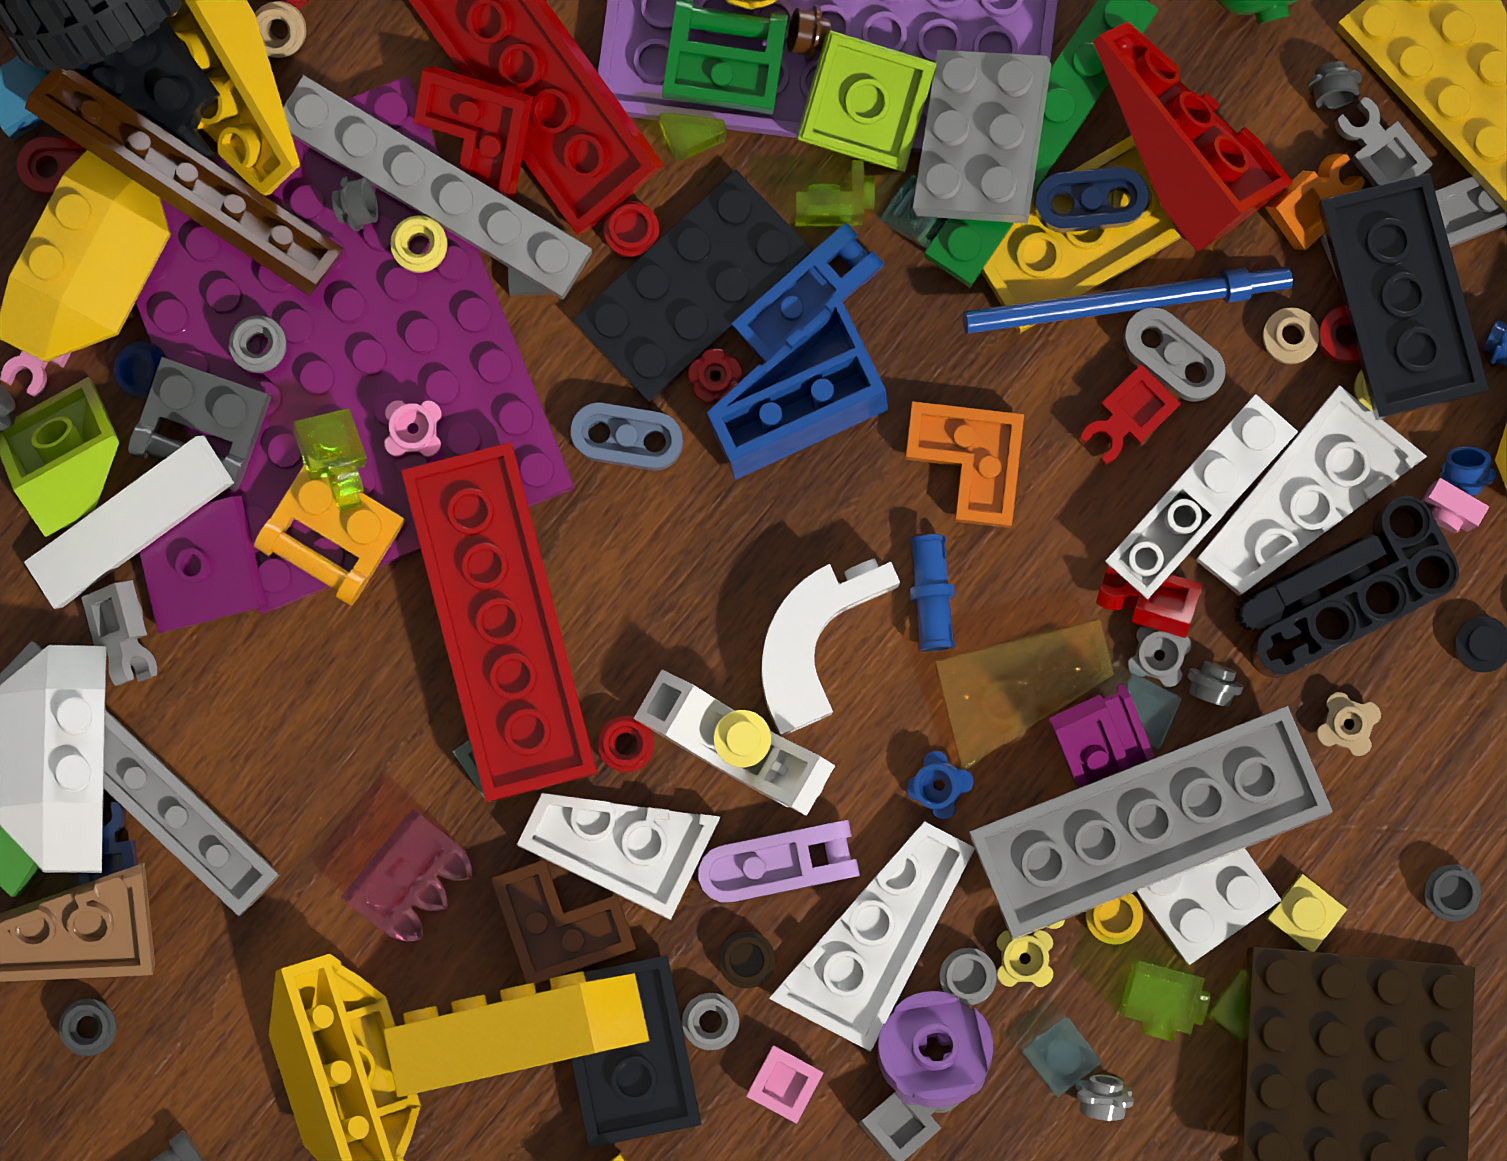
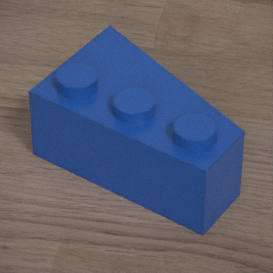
(800, 395)

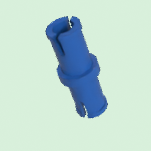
(932, 593)

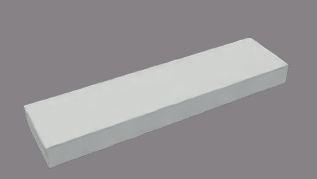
(129, 522)

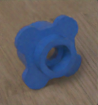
(923, 786)

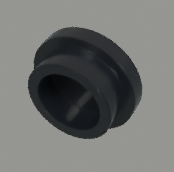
(1481, 644)

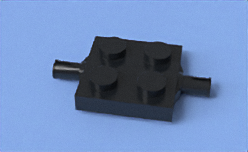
(159, 83)

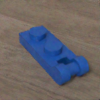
(805, 292)

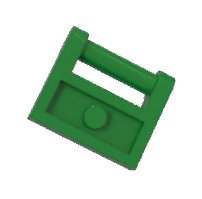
(722, 73)

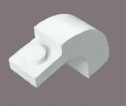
(788, 662)
(689, 720)

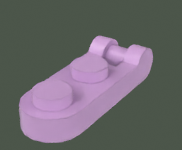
(776, 863)

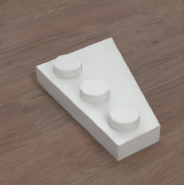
(621, 847)

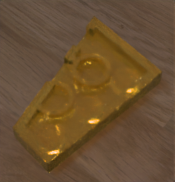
(1016, 683)

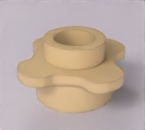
(1333, 729)

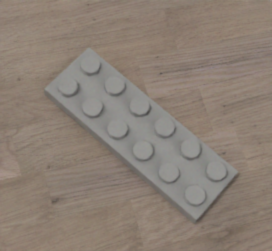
(1150, 823)

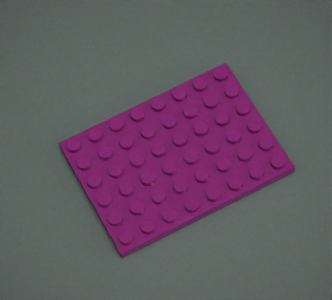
(354, 345)

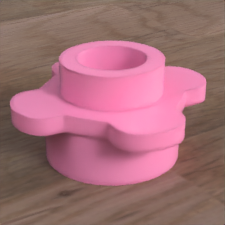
(401, 416)

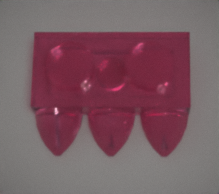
(405, 876)

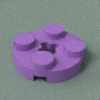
(918, 1077)

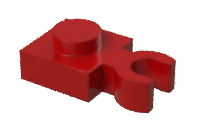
(1134, 410)
(1166, 610)

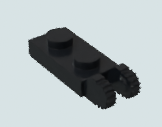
(1306, 583)

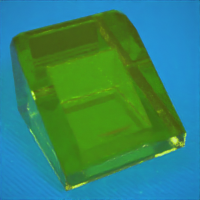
(691, 134)

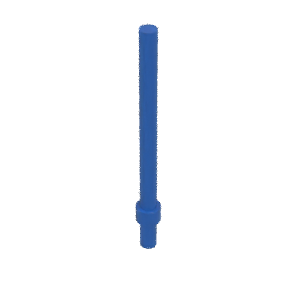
(1231, 285)

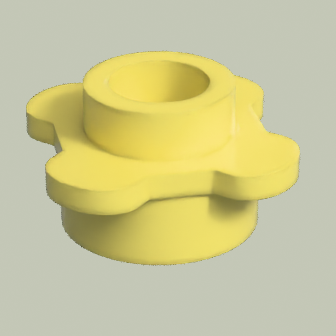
(1036, 970)

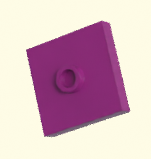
(203, 568)

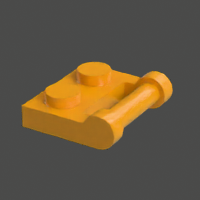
(361, 530)

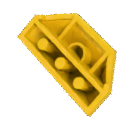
(83, 262)
(338, 1063)

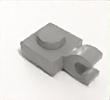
(117, 623)

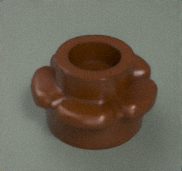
(807, 32)

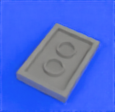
(982, 136)

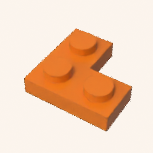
(985, 448)

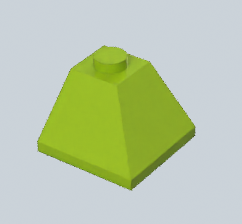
(60, 456)

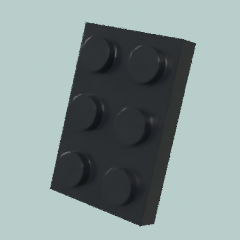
(645, 1084)

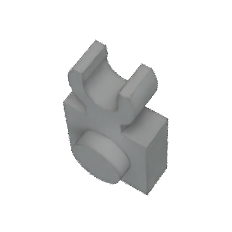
(1384, 154)
(901, 1127)

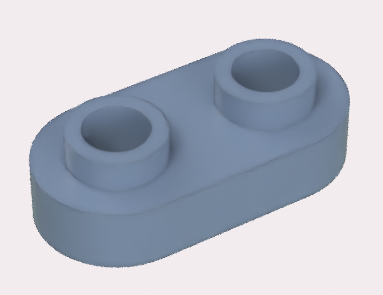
(627, 436)

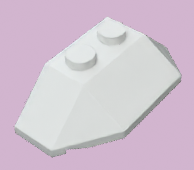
(55, 758)

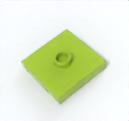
(865, 101)

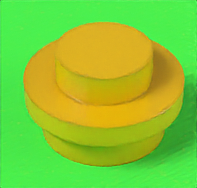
(1116, 920)

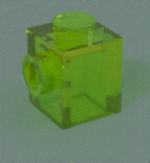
(1163, 1000)

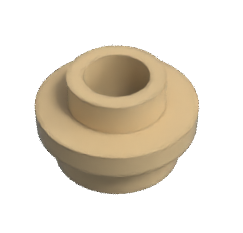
(296, 28)
(1279, 348)

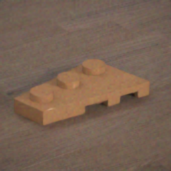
(81, 932)

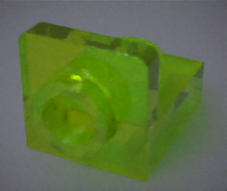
(827, 206)

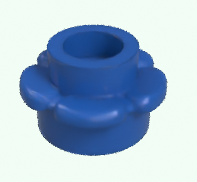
(1497, 344)
(1468, 469)

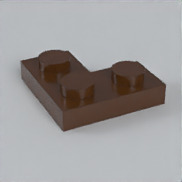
(556, 941)

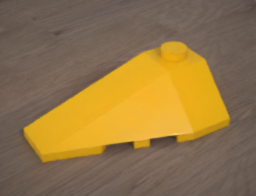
(248, 113)

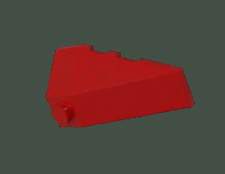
(1196, 162)

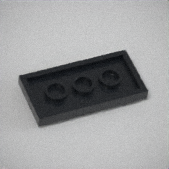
(691, 286)
(1403, 296)

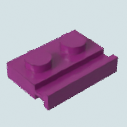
(1101, 737)

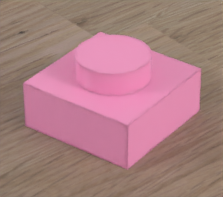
(1453, 507)
(784, 1084)

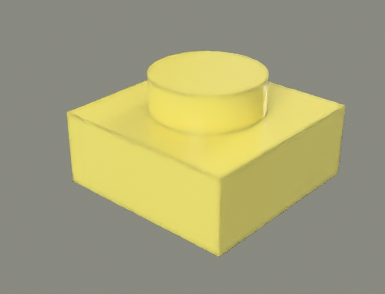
(1306, 913)

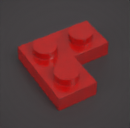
(485, 116)

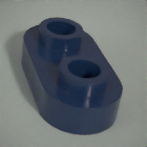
(1089, 199)

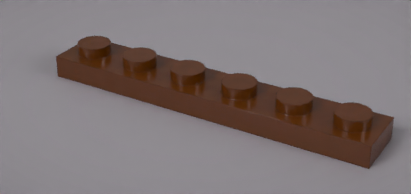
(184, 178)

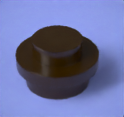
(747, 959)

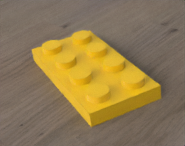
(1052, 265)

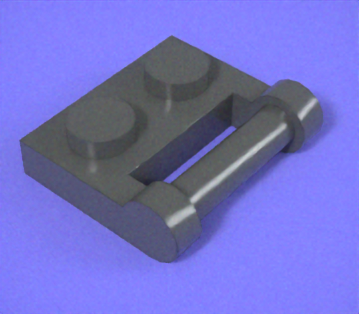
(205, 405)

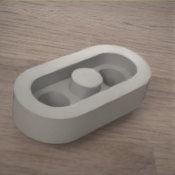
(1176, 351)

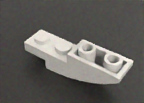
(1201, 496)

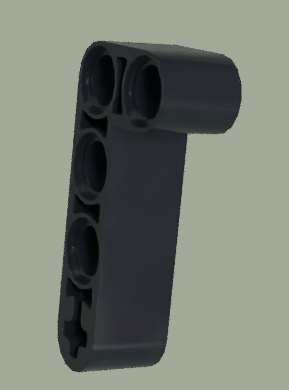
(1351, 604)

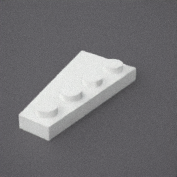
(1316, 483)
(872, 948)

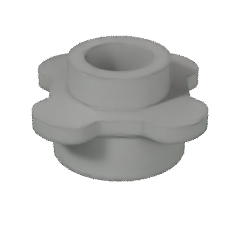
(1166, 670)
(1104, 1097)

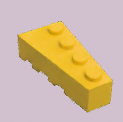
(514, 1033)

